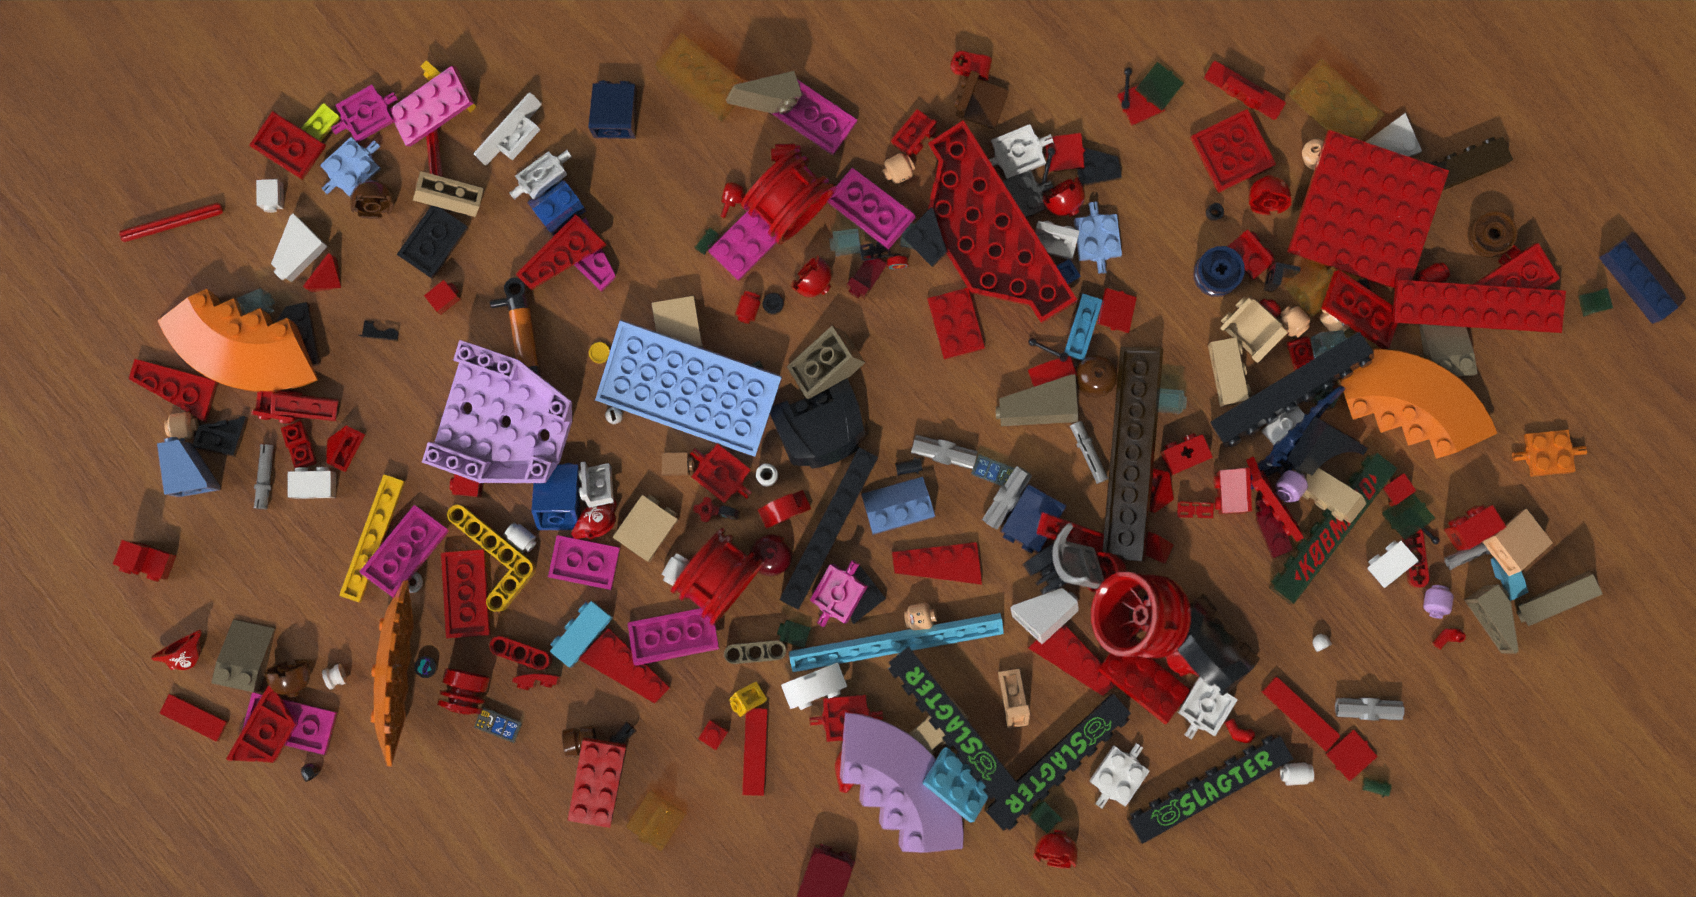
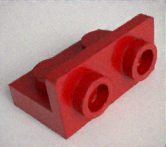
(1253, 254)

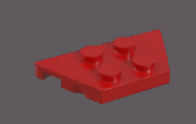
(265, 731)

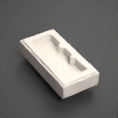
(1280, 428)

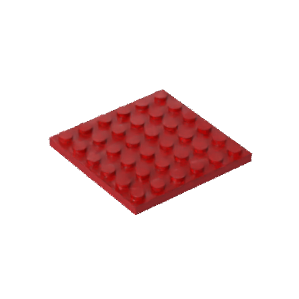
(1367, 210)

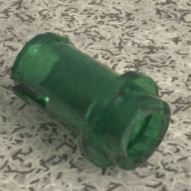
(706, 241)
(1377, 787)

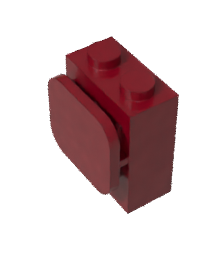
(826, 873)

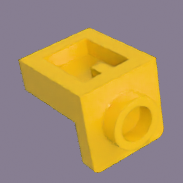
(747, 699)

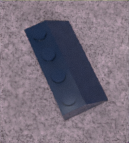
(1643, 278)

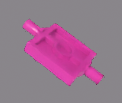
(364, 113)
(838, 593)

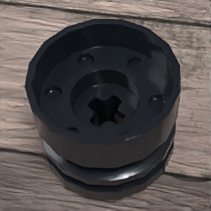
(1044, 564)

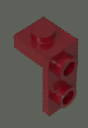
(866, 277)

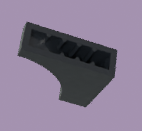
(1320, 444)

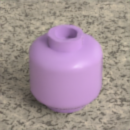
(1291, 486)
(1438, 601)

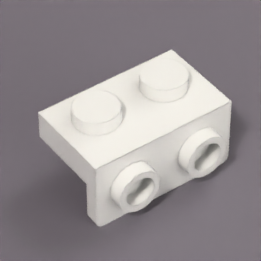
(1057, 239)
(596, 484)

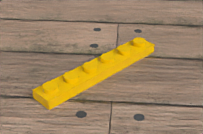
(372, 536)

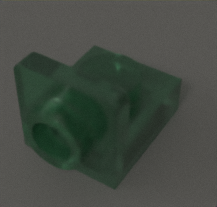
(793, 633)

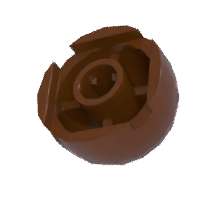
(371, 199)
(1096, 376)
(288, 678)

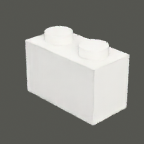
(312, 484)
(1392, 563)

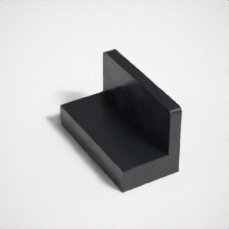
(1275, 275)

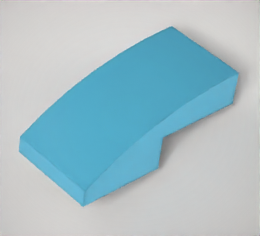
(1513, 584)

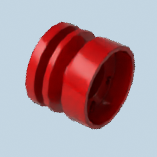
(463, 691)

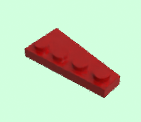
(948, 562)

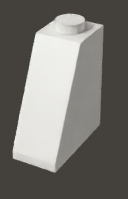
(296, 249)
(1046, 613)

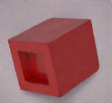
(1399, 489)

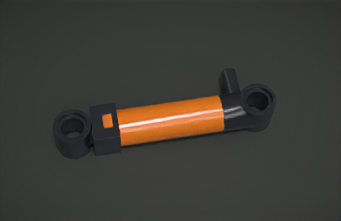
(520, 323)

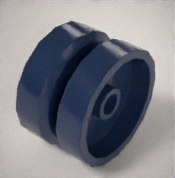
(1226, 261)

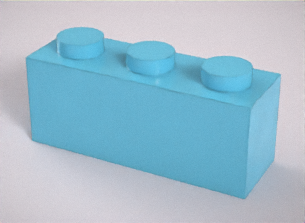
(580, 633)

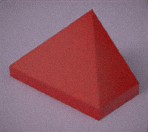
(325, 276)
(343, 447)
(1161, 490)
(1158, 547)

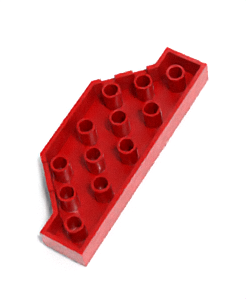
(988, 232)

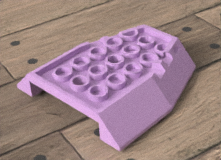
(478, 443)

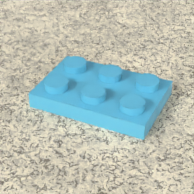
(955, 785)

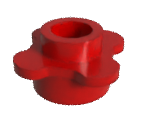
(712, 510)

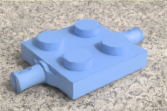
(350, 166)
(1098, 237)

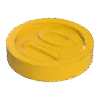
(599, 352)

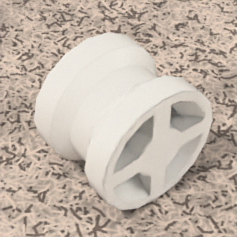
(334, 676)

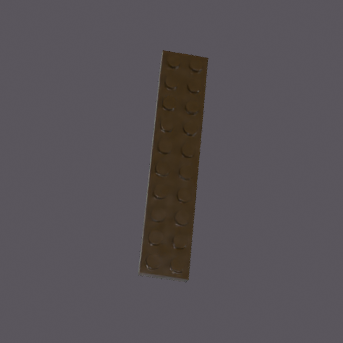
(1133, 452)

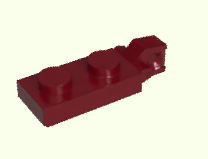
(1272, 530)

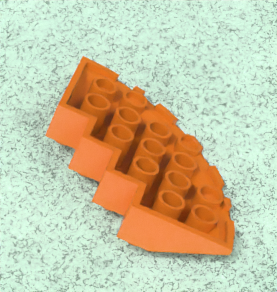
(237, 347)
(1421, 399)
(391, 672)

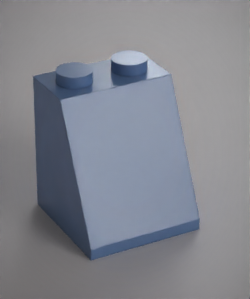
(184, 469)

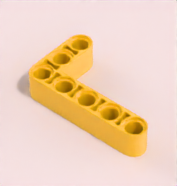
(497, 552)

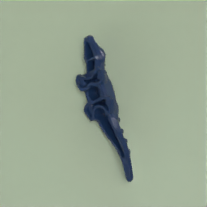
(1278, 457)

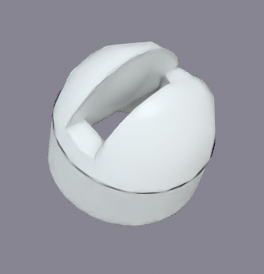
(618, 414)
(1321, 642)

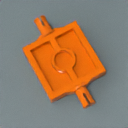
(1549, 453)

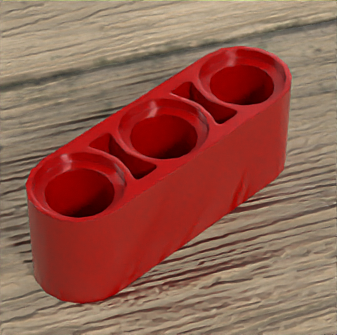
(511, 648)

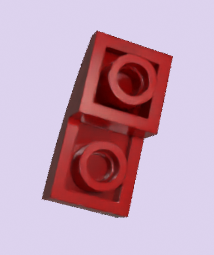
(1300, 352)
(1051, 371)
(299, 445)
(530, 680)

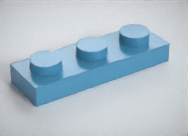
(1083, 327)

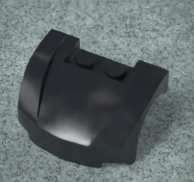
(821, 427)
(1213, 651)

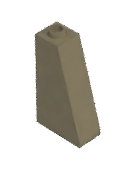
(1041, 404)
(1559, 598)

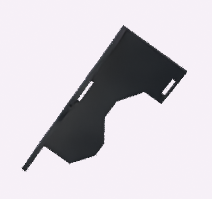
(878, 249)
(371, 332)

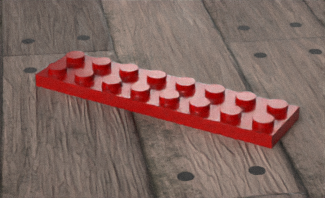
(1478, 306)

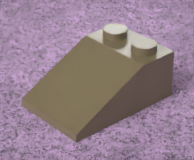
(767, 94)
(1449, 348)
(825, 362)
(1495, 615)
(244, 656)

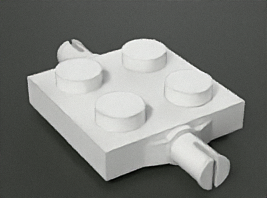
(1019, 151)
(541, 175)
(1206, 708)
(1119, 776)

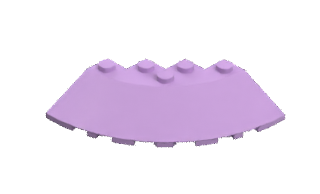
(891, 776)

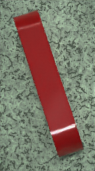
(1423, 561)

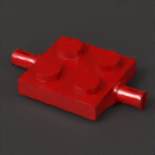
(721, 473)
(834, 714)

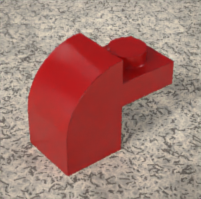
(784, 509)

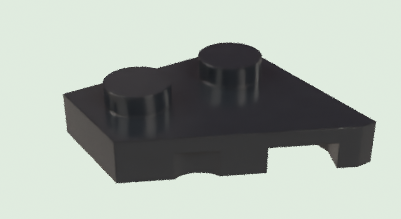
(1098, 168)
(927, 238)
(221, 437)
(870, 598)

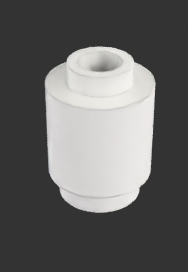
(762, 470)
(520, 538)
(674, 568)
(1297, 773)

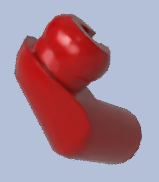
(1449, 635)
(1238, 734)

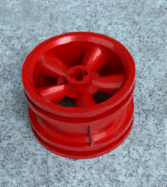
(788, 196)
(717, 576)
(1162, 616)

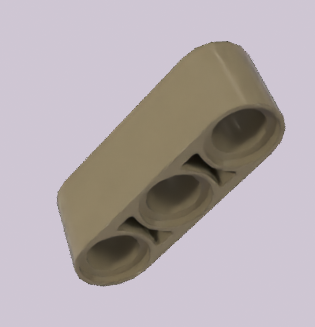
(745, 656)

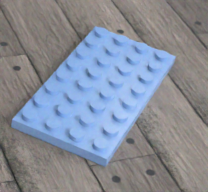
(688, 388)

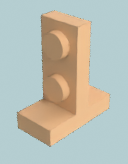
(1013, 698)

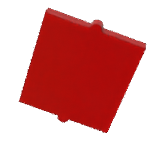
(1139, 107)
(1068, 152)
(1117, 310)
(1351, 755)

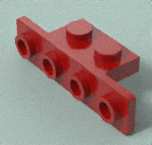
(1244, 90)

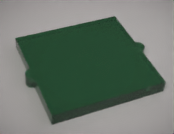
(1159, 86)
(1408, 516)

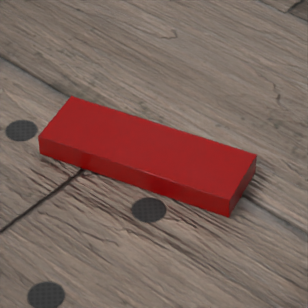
(304, 406)
(193, 717)

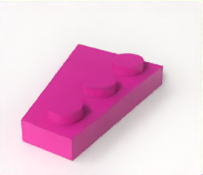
(596, 267)

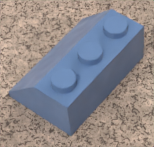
(898, 505)

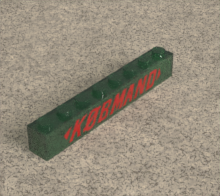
(1330, 532)

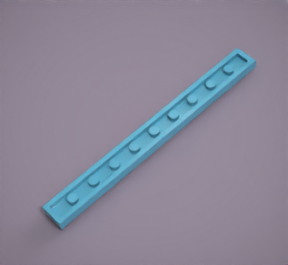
(896, 642)

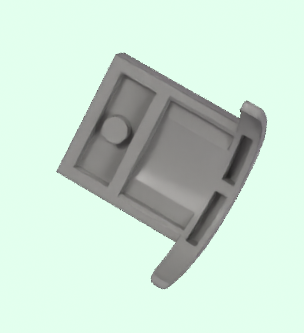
(1076, 562)

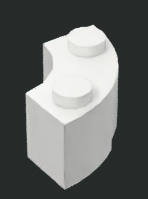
(814, 686)

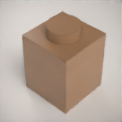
(676, 464)

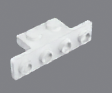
(512, 133)

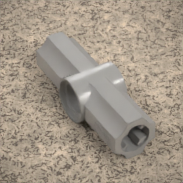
(944, 452)
(1007, 497)
(1369, 709)

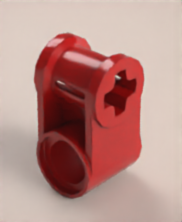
(975, 62)

